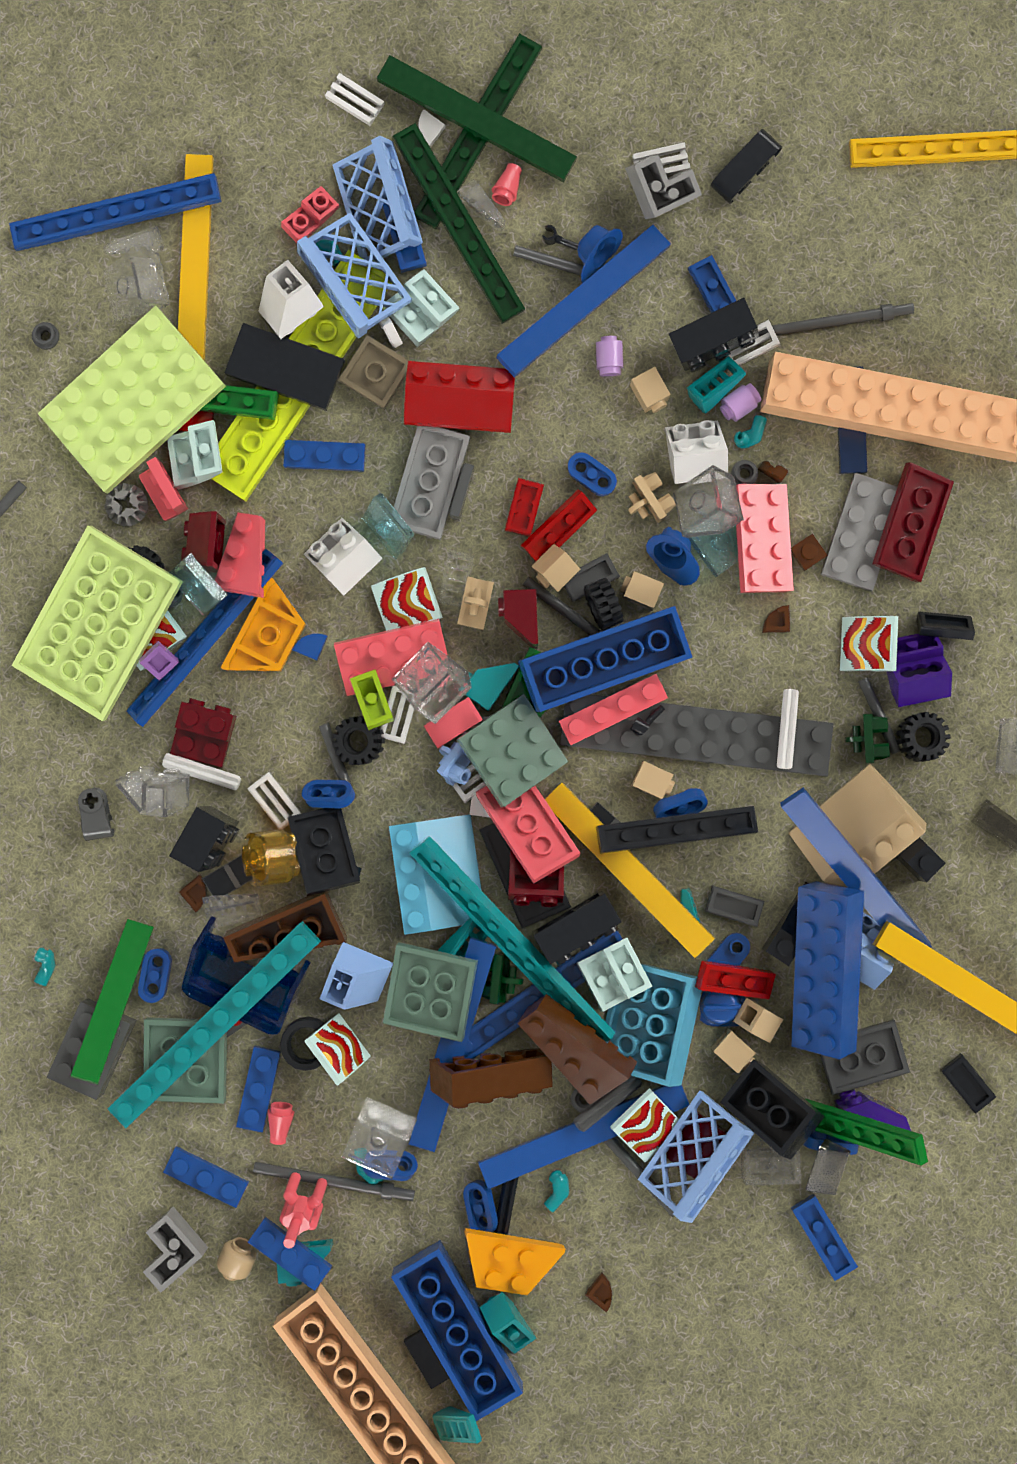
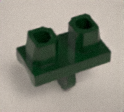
(871, 726)
(503, 980)

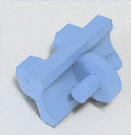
(454, 764)

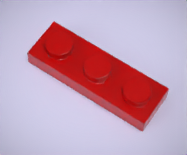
(560, 525)
(735, 980)

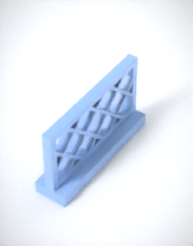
(393, 187)
(331, 280)
(716, 1166)

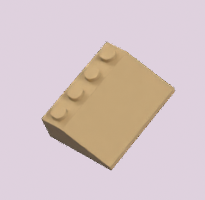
(871, 820)

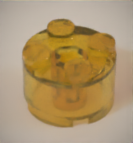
(270, 857)

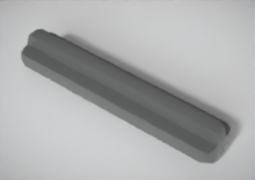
(606, 1103)

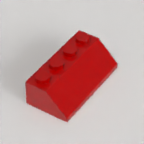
(459, 397)

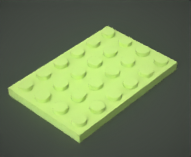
(131, 399)
(97, 623)

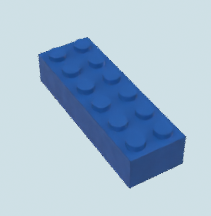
(605, 659)
(827, 969)
(457, 1330)

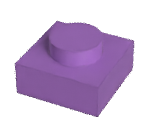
(158, 660)

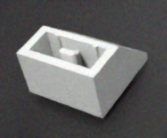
(287, 300)
(695, 449)
(343, 556)

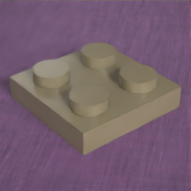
(375, 372)

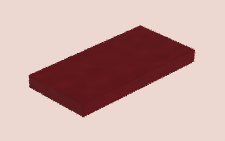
(913, 522)

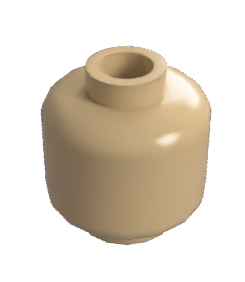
(236, 1259)

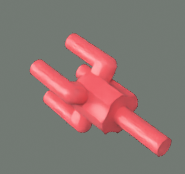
(299, 1211)

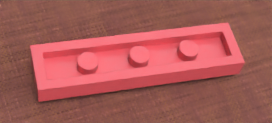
(613, 709)

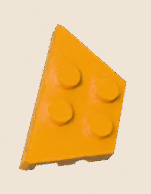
(266, 634)
(509, 1261)

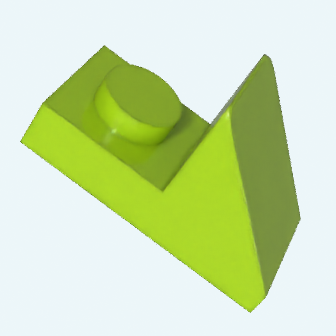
(371, 699)

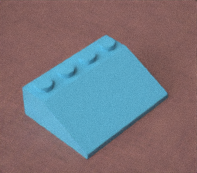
(422, 900)
(657, 1025)

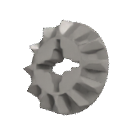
(129, 516)

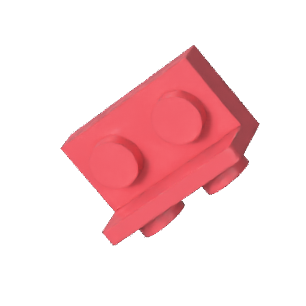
(162, 490)

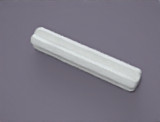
(787, 729)
(202, 771)

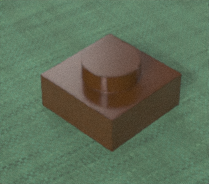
(808, 552)

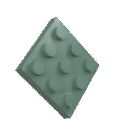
(512, 750)
(430, 991)
(204, 1079)

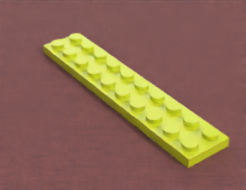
(255, 442)

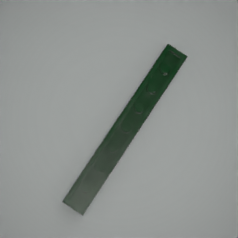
(497, 98)
(476, 118)
(458, 223)

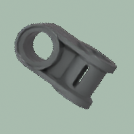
(96, 817)

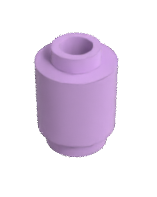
(609, 356)
(740, 402)

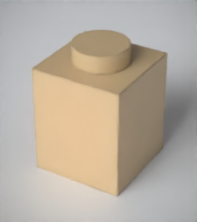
(650, 390)
(554, 568)
(641, 590)
(653, 780)
(758, 1020)
(733, 1051)

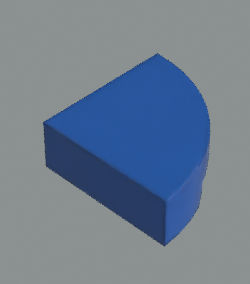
(311, 645)

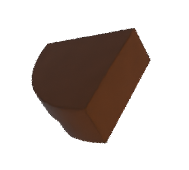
(776, 473)
(778, 621)
(194, 892)
(600, 1292)

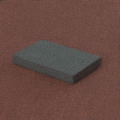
(876, 1058)

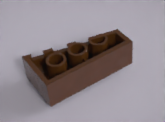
(264, 933)
(575, 1049)
(490, 1076)

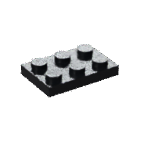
(323, 850)

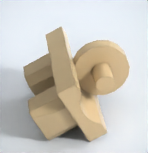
(645, 487)
(475, 603)

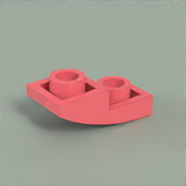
(311, 215)
(453, 723)

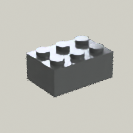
(70, 1047)

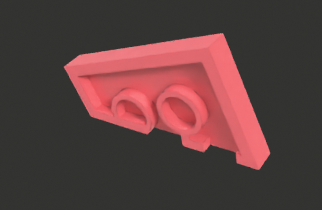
(242, 560)

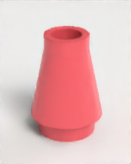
(507, 185)
(280, 1119)

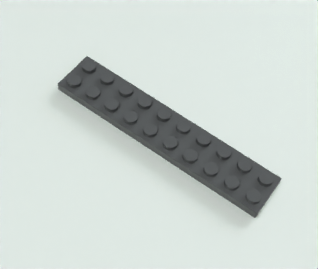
(711, 737)

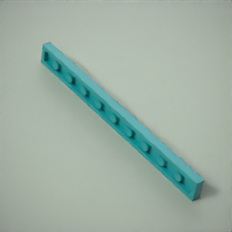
(506, 935)
(214, 1024)

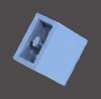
(875, 963)
(355, 978)

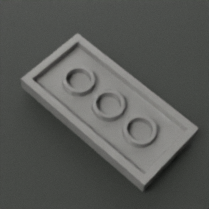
(431, 479)
(859, 533)

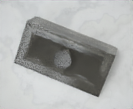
(997, 824)
(828, 1168)

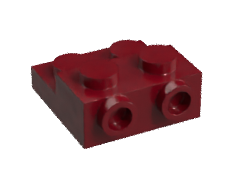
(203, 732)
(522, 889)

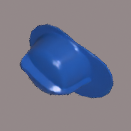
(597, 248)
(674, 556)
(719, 1008)

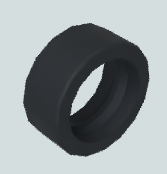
(286, 1048)

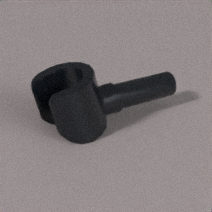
(558, 239)
(641, 726)

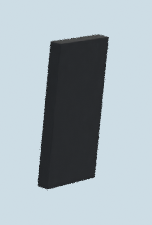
(284, 366)
(500, 855)

